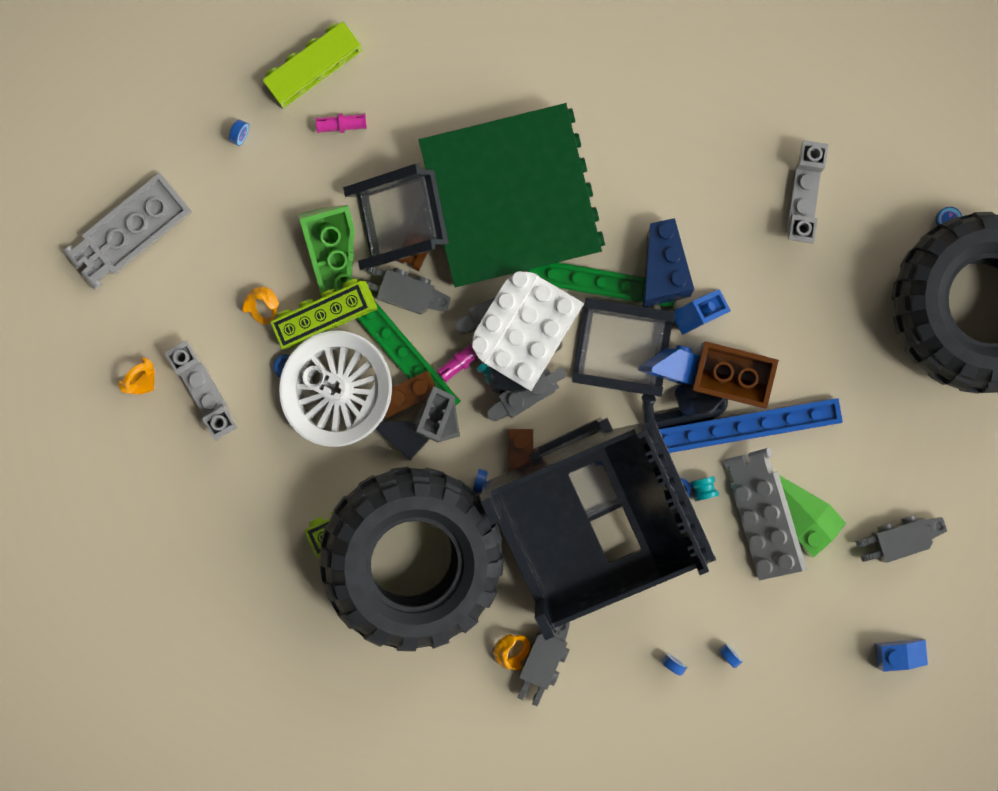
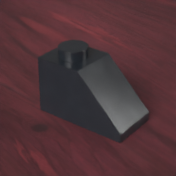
(403, 437)

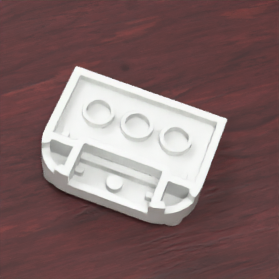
(524, 327)

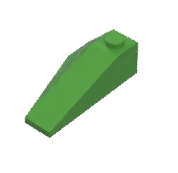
(330, 245)
(813, 518)

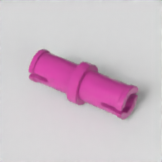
(341, 123)
(457, 363)

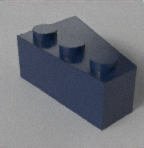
(666, 266)

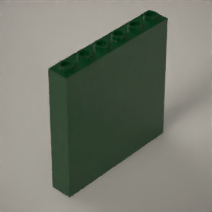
(513, 194)

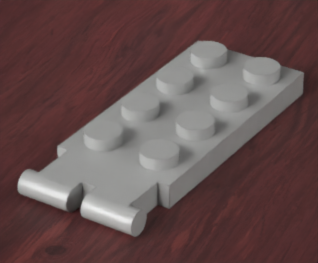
(128, 230)
(765, 515)

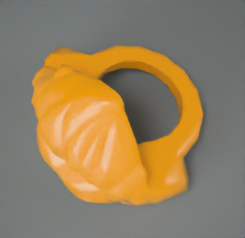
(268, 297)
(139, 379)
(502, 648)

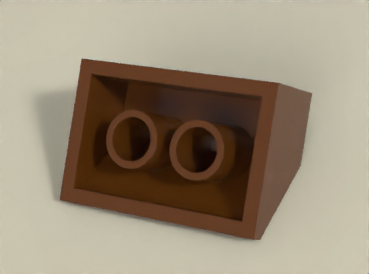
(735, 374)

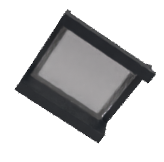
(399, 214)
(616, 342)
(590, 481)

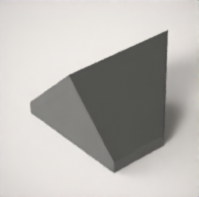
(438, 417)

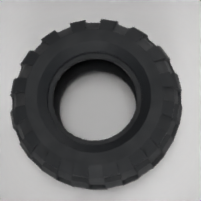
(923, 303)
(418, 619)

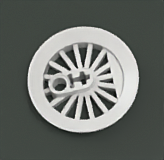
(299, 370)

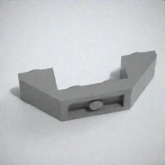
(805, 191)
(202, 388)

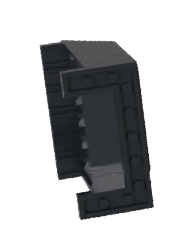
(557, 541)

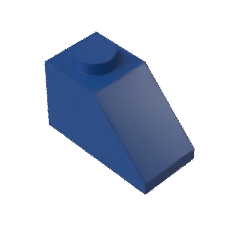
(701, 311)
(673, 365)
(901, 655)

